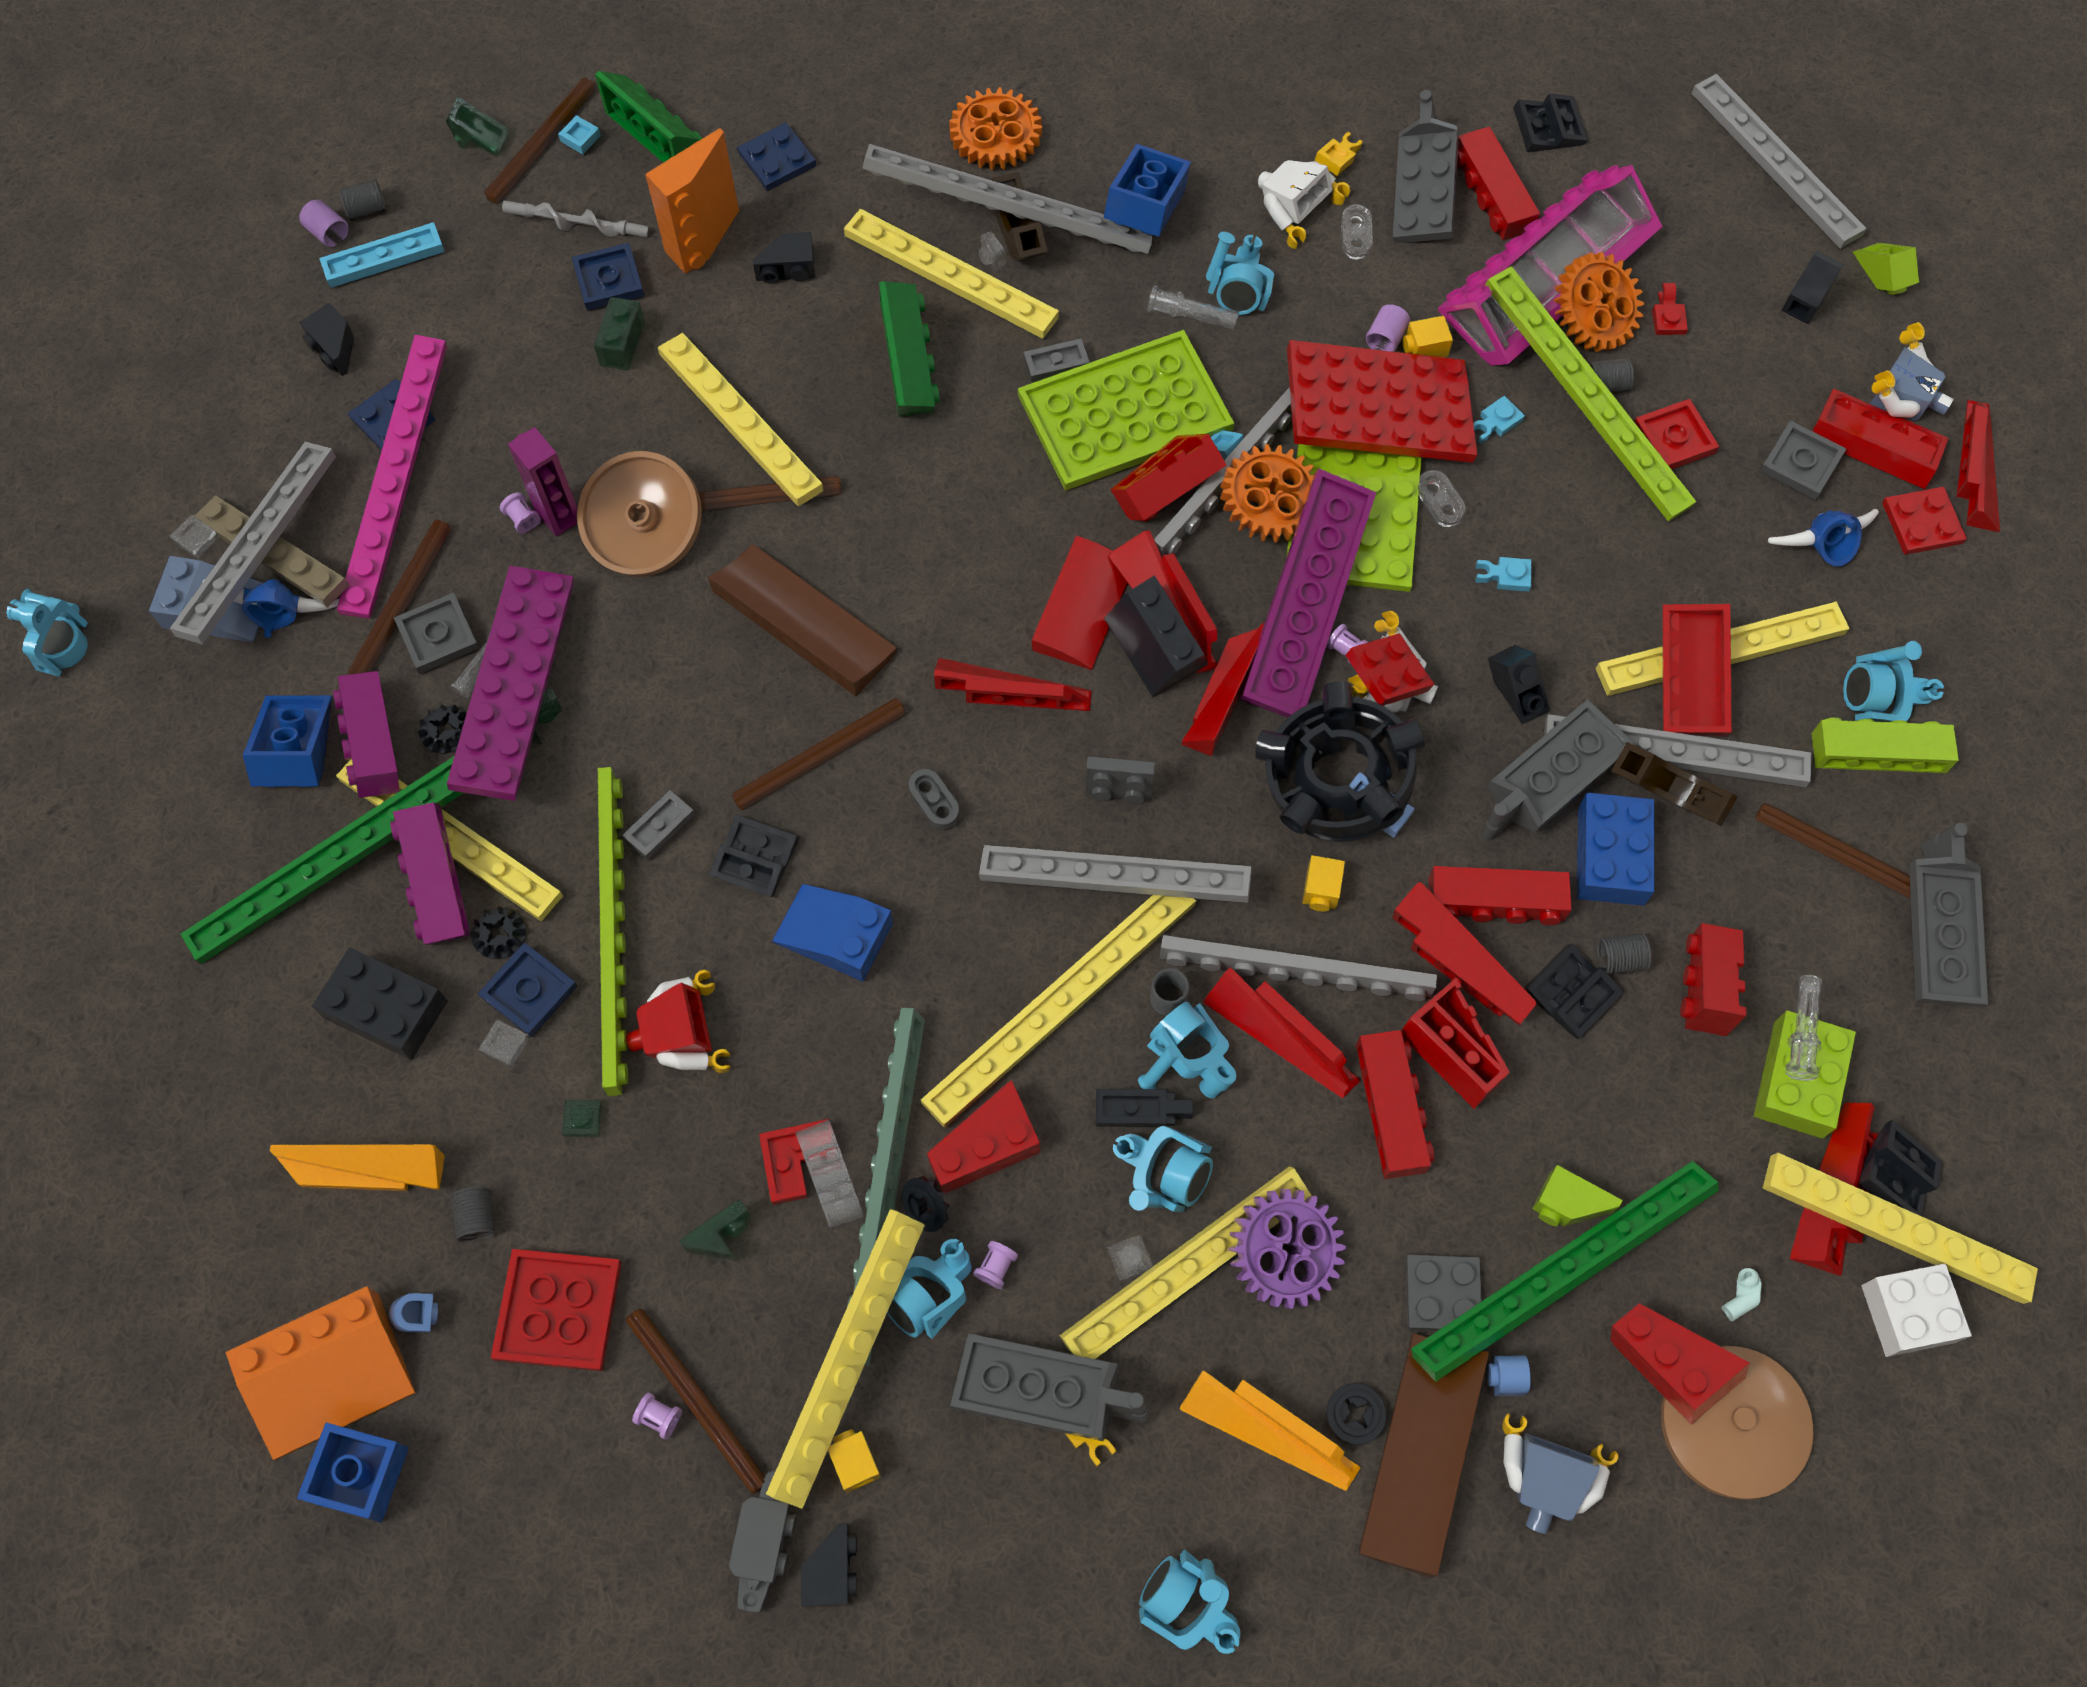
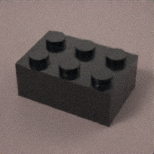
(380, 1003)

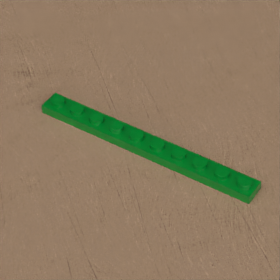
(312, 868)
(1563, 1271)

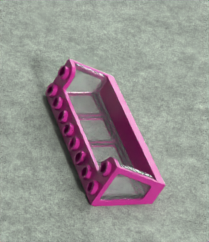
(1599, 215)

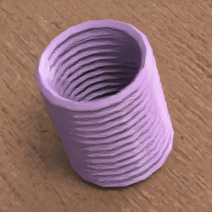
(317, 217)
(1391, 323)

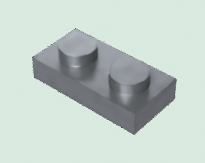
(1054, 359)
(658, 825)

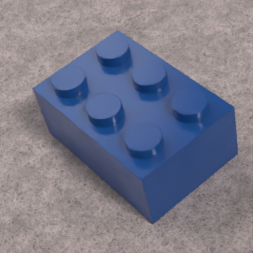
(1147, 190)
(1615, 849)

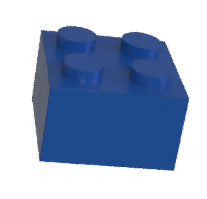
(353, 1472)

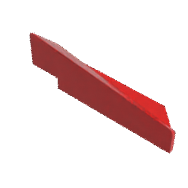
(1977, 468)
(1141, 560)
(1222, 692)
(1460, 955)
(1282, 1029)
(1819, 1239)

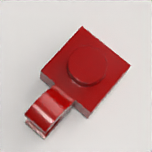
(1668, 316)

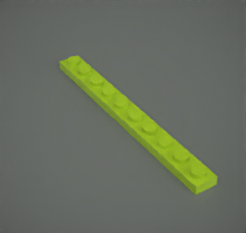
(1590, 394)
(611, 941)

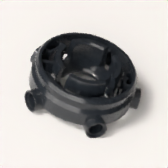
(1321, 732)

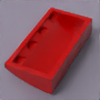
(1880, 439)
(1082, 597)
(1696, 669)

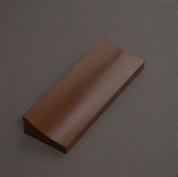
(803, 619)
(1422, 1465)

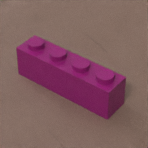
(544, 480)
(368, 734)
(431, 874)

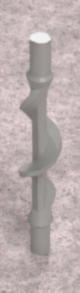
(567, 221)

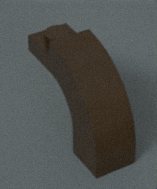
(1021, 236)
(1674, 784)

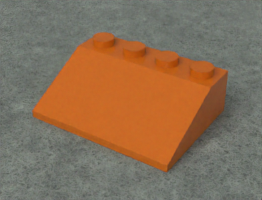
(694, 200)
(321, 1371)

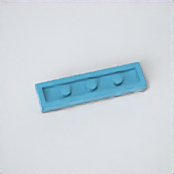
(381, 255)

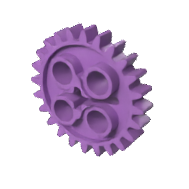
(1317, 1256)

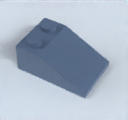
(177, 587)

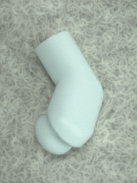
(1747, 1294)

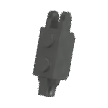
(759, 1546)

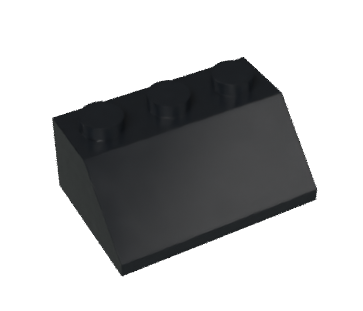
(1155, 637)

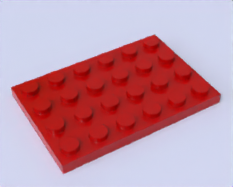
(1380, 401)

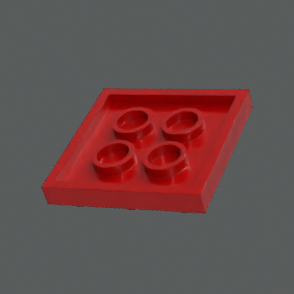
(556, 1310)

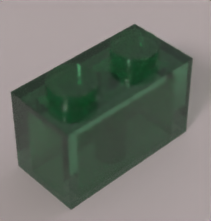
(619, 333)

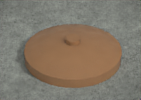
(639, 514)
(1750, 1438)

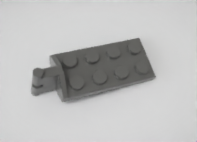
(1426, 177)
(1554, 770)
(1948, 923)
(1042, 1388)

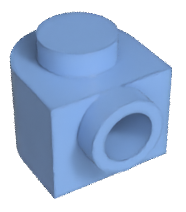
(413, 1313)
(1509, 1375)

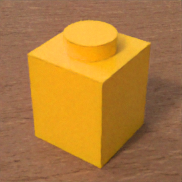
(1428, 337)
(1323, 883)
(853, 1460)

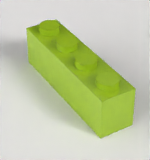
(1884, 745)

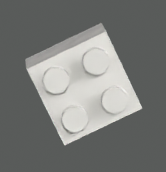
(1916, 1310)

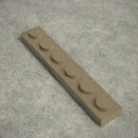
(282, 559)

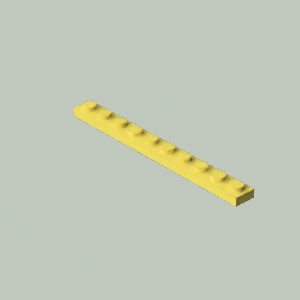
(1053, 1006)

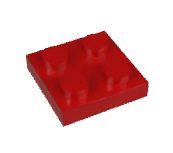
(1678, 433)
(1924, 520)
(1389, 669)

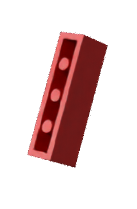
(1495, 183)
(1502, 893)
(1393, 1104)

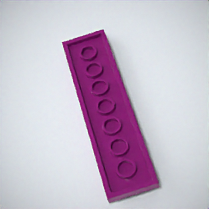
(1308, 594)
(511, 684)

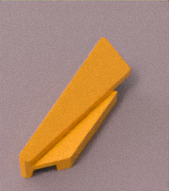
(362, 1166)
(1269, 1427)

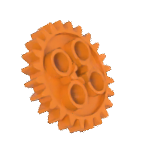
(995, 128)
(1598, 301)
(1275, 469)

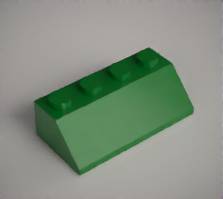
(643, 116)
(907, 349)

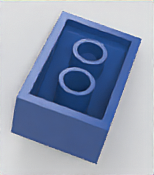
(289, 741)
(835, 930)

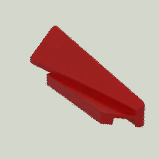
(1005, 688)

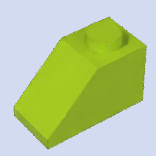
(1889, 266)
(1571, 1199)

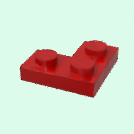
(784, 1163)

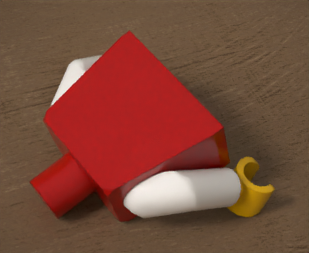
(676, 1027)

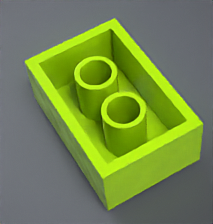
(1800, 1104)

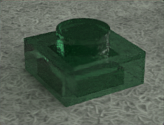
(581, 1118)

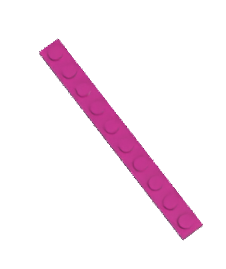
(392, 477)

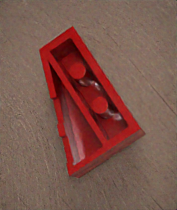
(1168, 475)
(1713, 980)
(1456, 1046)
(985, 1142)
(1677, 1361)

